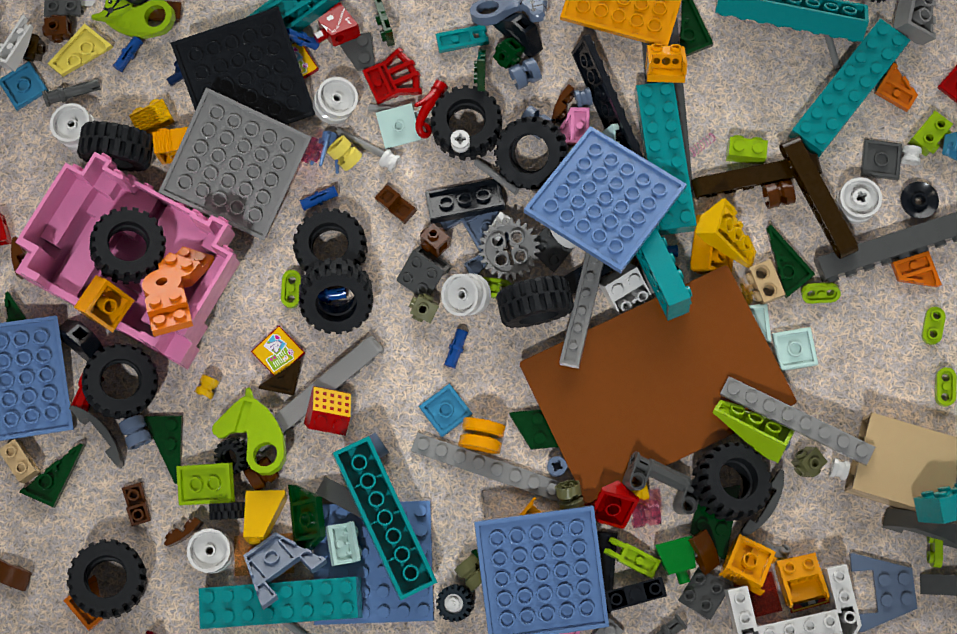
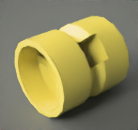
(344, 153)

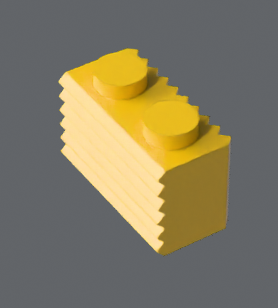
(152, 117)

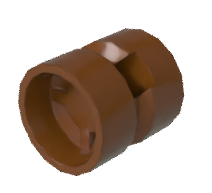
(779, 194)
(258, 481)

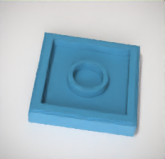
(23, 85)
(445, 410)

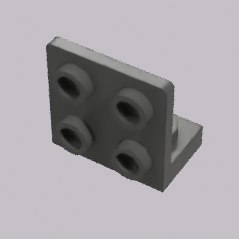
(422, 272)

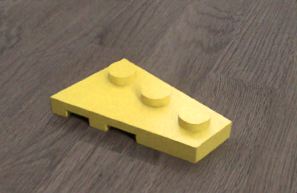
(79, 50)

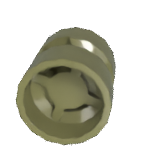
(569, 494)
(470, 571)

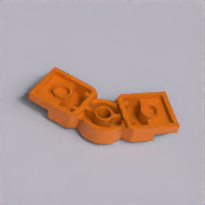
(165, 291)

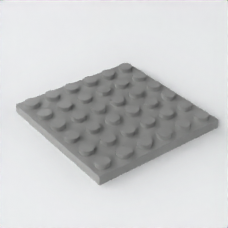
(235, 164)

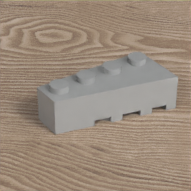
(916, 20)

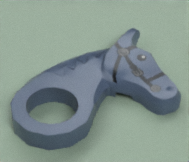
(534, 9)

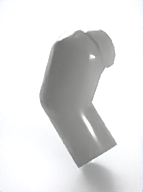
(781, 551)

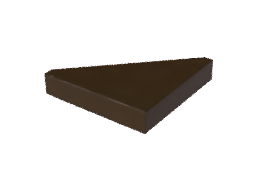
(283, 381)

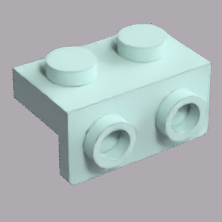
(343, 543)

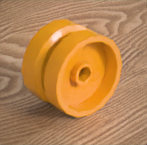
(481, 435)

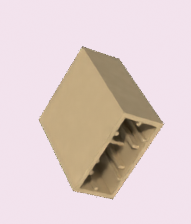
(903, 462)

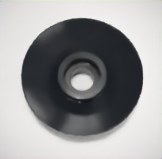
(924, 192)

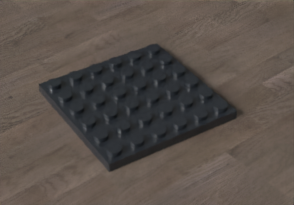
(249, 64)

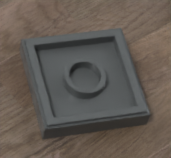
(881, 159)

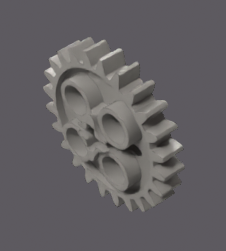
(526, 245)

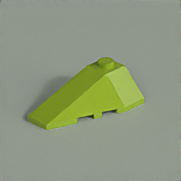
(761, 433)

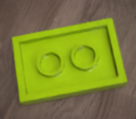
(205, 484)

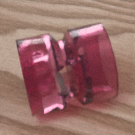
(639, 517)

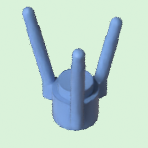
(327, 139)

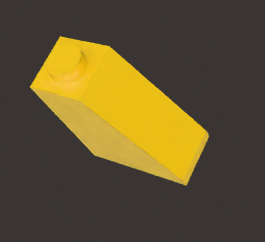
(261, 513)

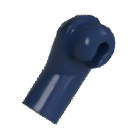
(176, 77)

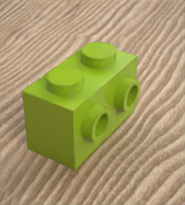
(931, 133)
(746, 150)

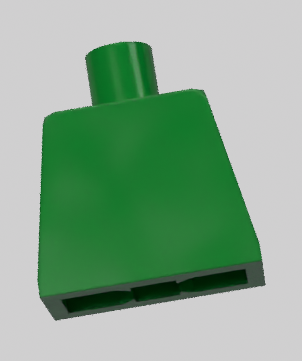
(677, 557)

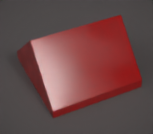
(615, 505)

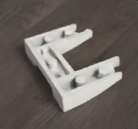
(15, 45)

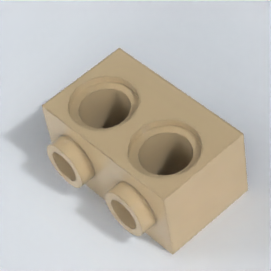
(770, 281)
(19, 461)

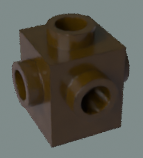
(35, 49)

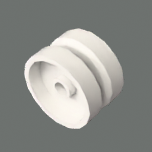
(335, 100)
(67, 124)
(858, 200)
(465, 294)
(222, 551)

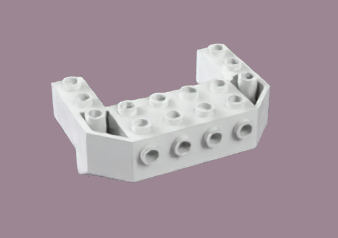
(837, 619)

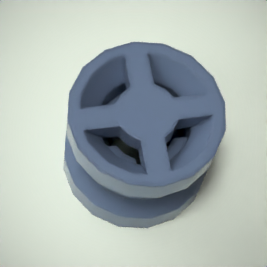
(583, 97)
(555, 469)

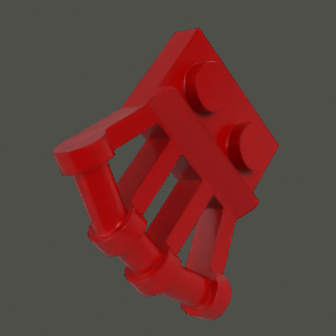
(383, 85)

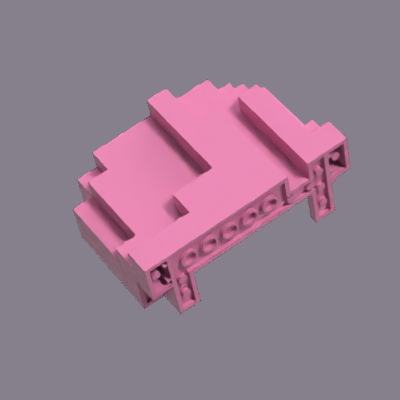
(60, 244)

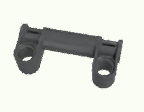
(642, 468)

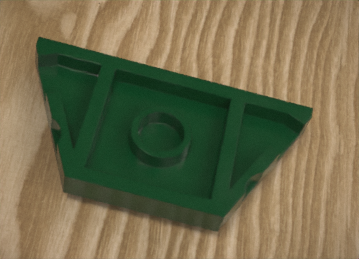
(534, 429)
(306, 517)
(718, 529)

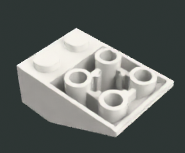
(625, 289)

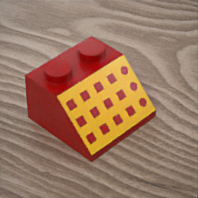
(328, 411)

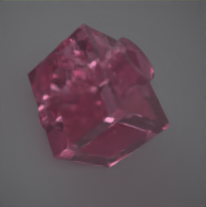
(314, 151)

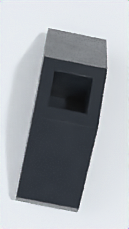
(523, 31)
(79, 338)
(635, 594)

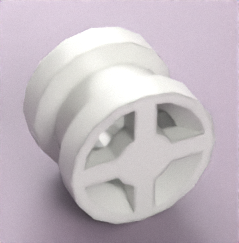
(460, 145)
(911, 155)
(389, 160)
(839, 469)

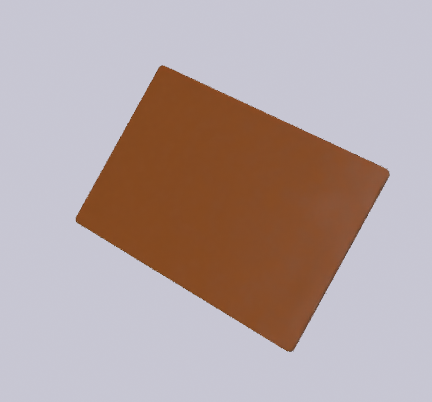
(653, 382)

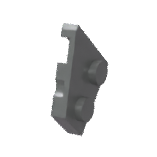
(360, 51)

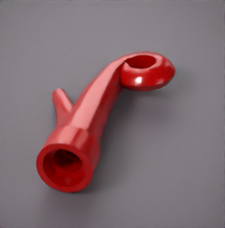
(427, 104)

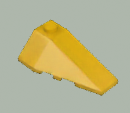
(725, 233)

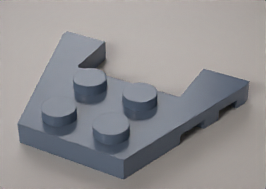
(475, 227)
(272, 559)
(892, 587)

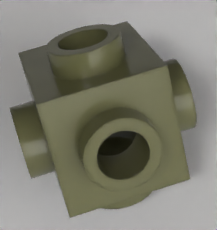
(427, 314)
(808, 462)

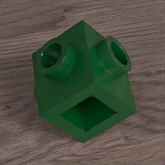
(508, 52)

